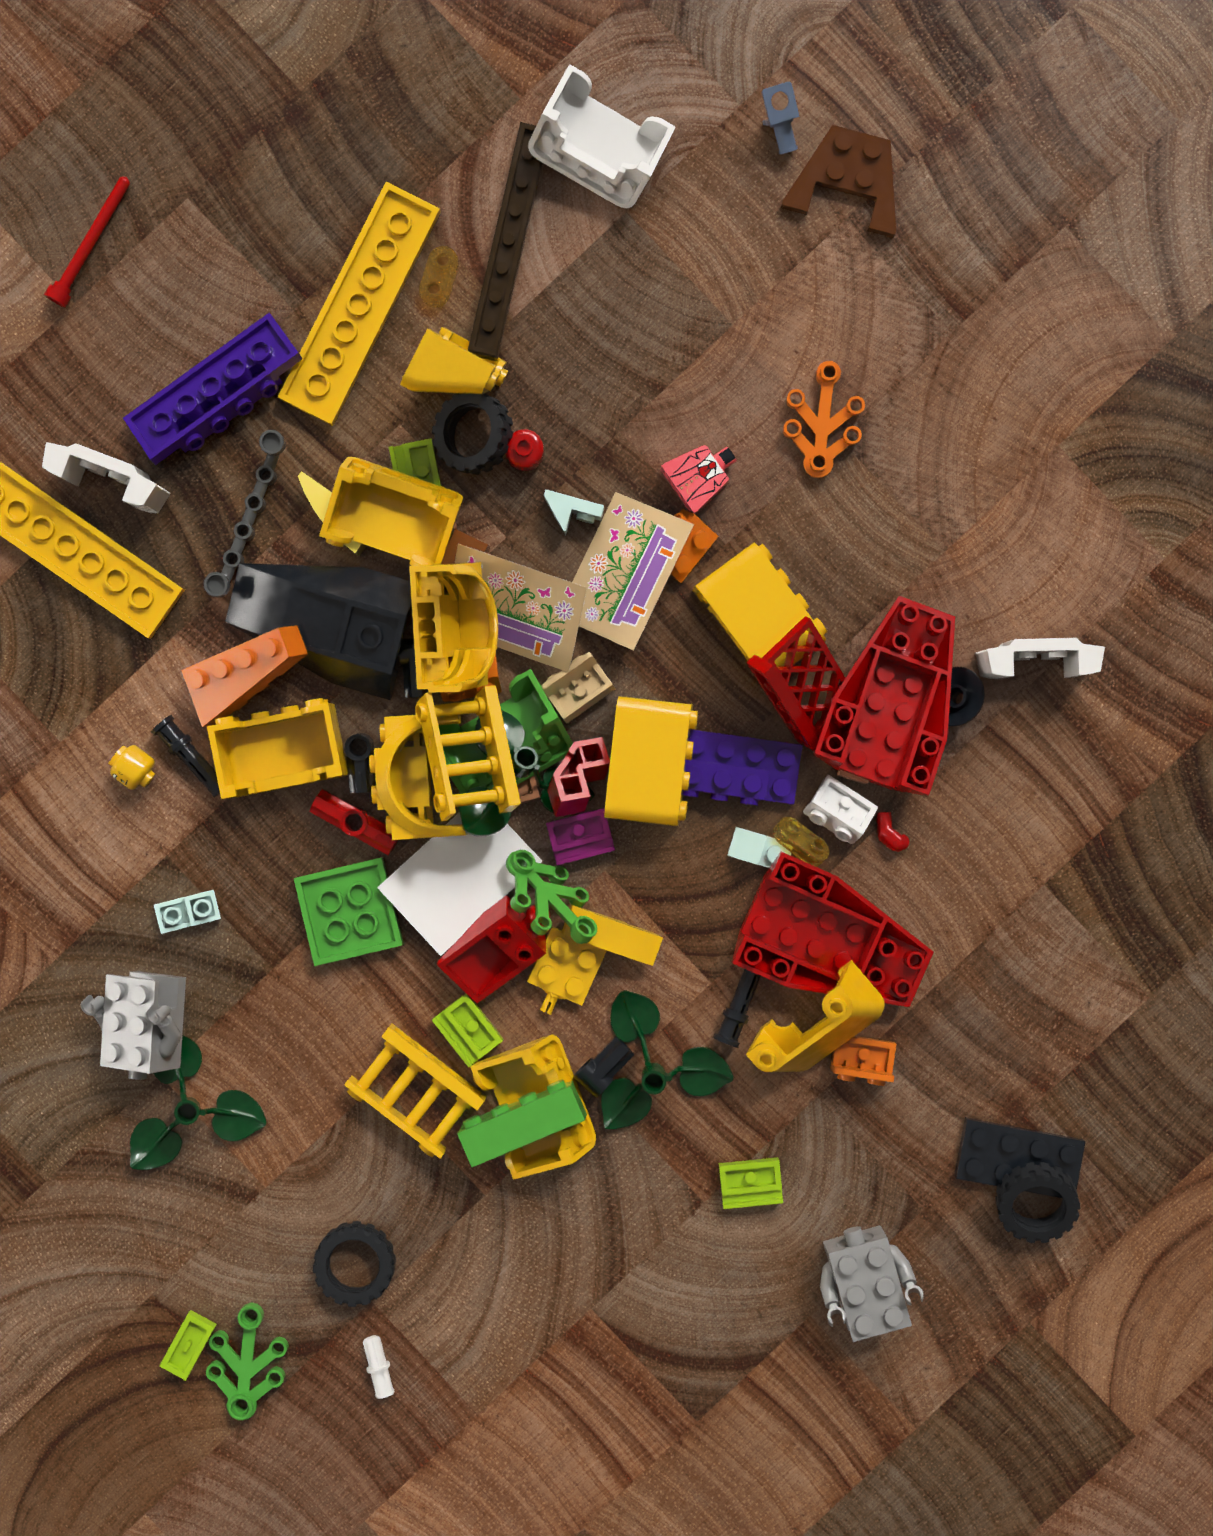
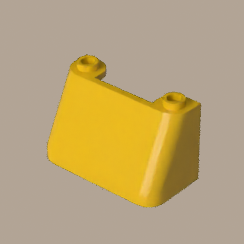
(447, 367)
(390, 512)
(848, 1011)
(530, 1070)

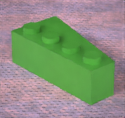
(521, 1122)

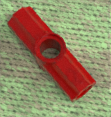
(338, 812)

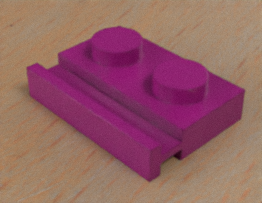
(580, 836)

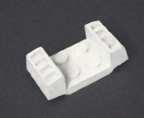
(72, 461)
(1077, 657)

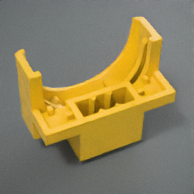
(452, 625)
(405, 780)

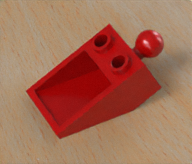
(493, 950)

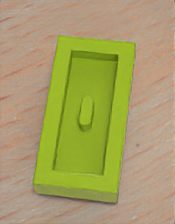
(188, 1345)

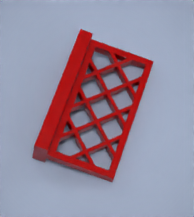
(775, 685)

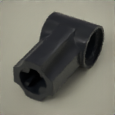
(407, 661)
(358, 765)
(599, 1072)

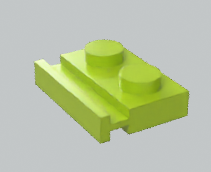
(416, 460)
(467, 1029)
(751, 1183)

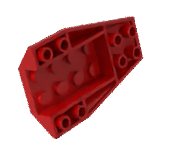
(895, 702)
(814, 923)

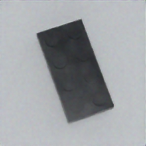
(995, 1149)

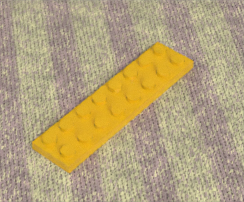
(359, 303)
(84, 555)

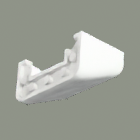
(597, 143)

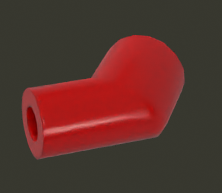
(888, 835)

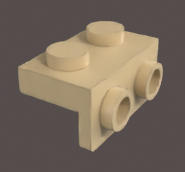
(579, 688)

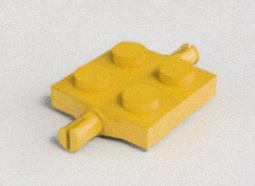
(565, 969)

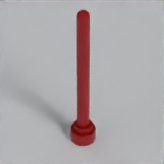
(60, 291)

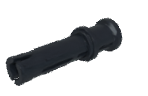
(180, 745)
(735, 1015)

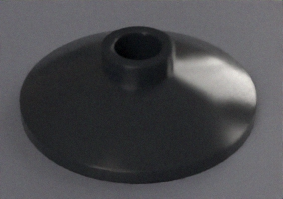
(970, 685)

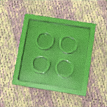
(347, 912)

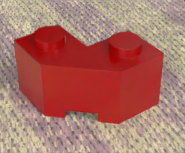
(584, 763)

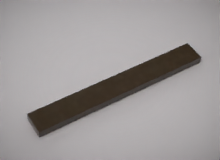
(506, 249)

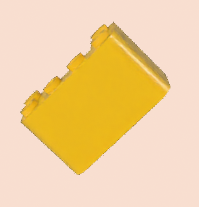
(755, 603)
(277, 749)
(649, 761)

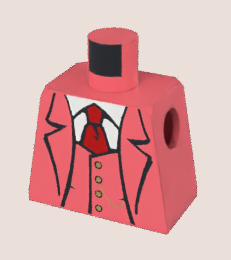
(698, 475)

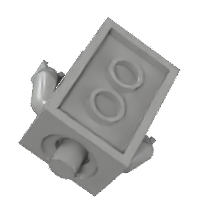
(140, 1022)
(866, 1283)

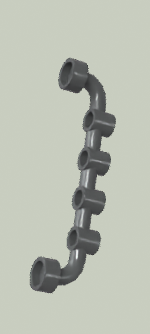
(273, 445)

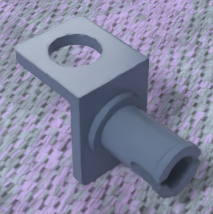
(781, 119)

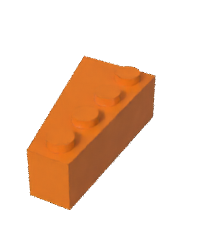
(236, 675)

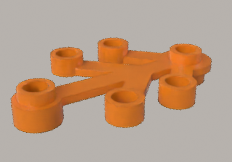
(822, 424)

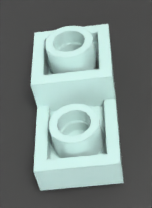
(187, 911)

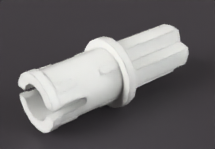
(378, 1367)

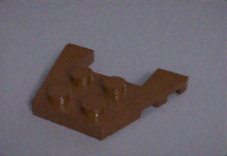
(852, 165)

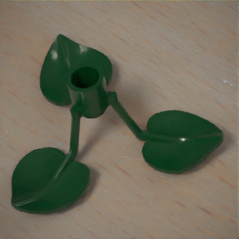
(485, 817)
(625, 1102)
(234, 1118)

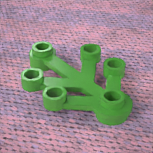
(526, 869)
(245, 1366)

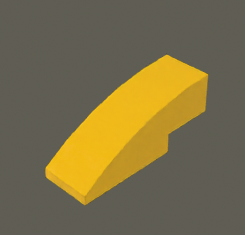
(620, 937)

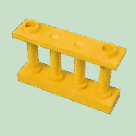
(491, 734)
(443, 1079)

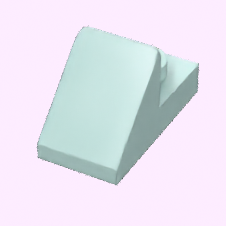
(564, 505)
(755, 847)

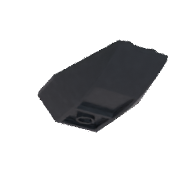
(345, 616)

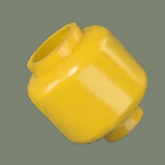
(132, 767)

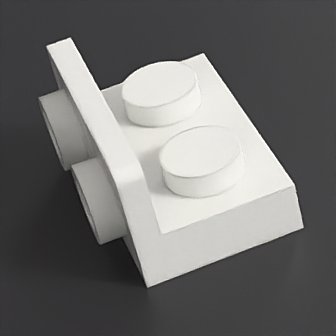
(840, 810)

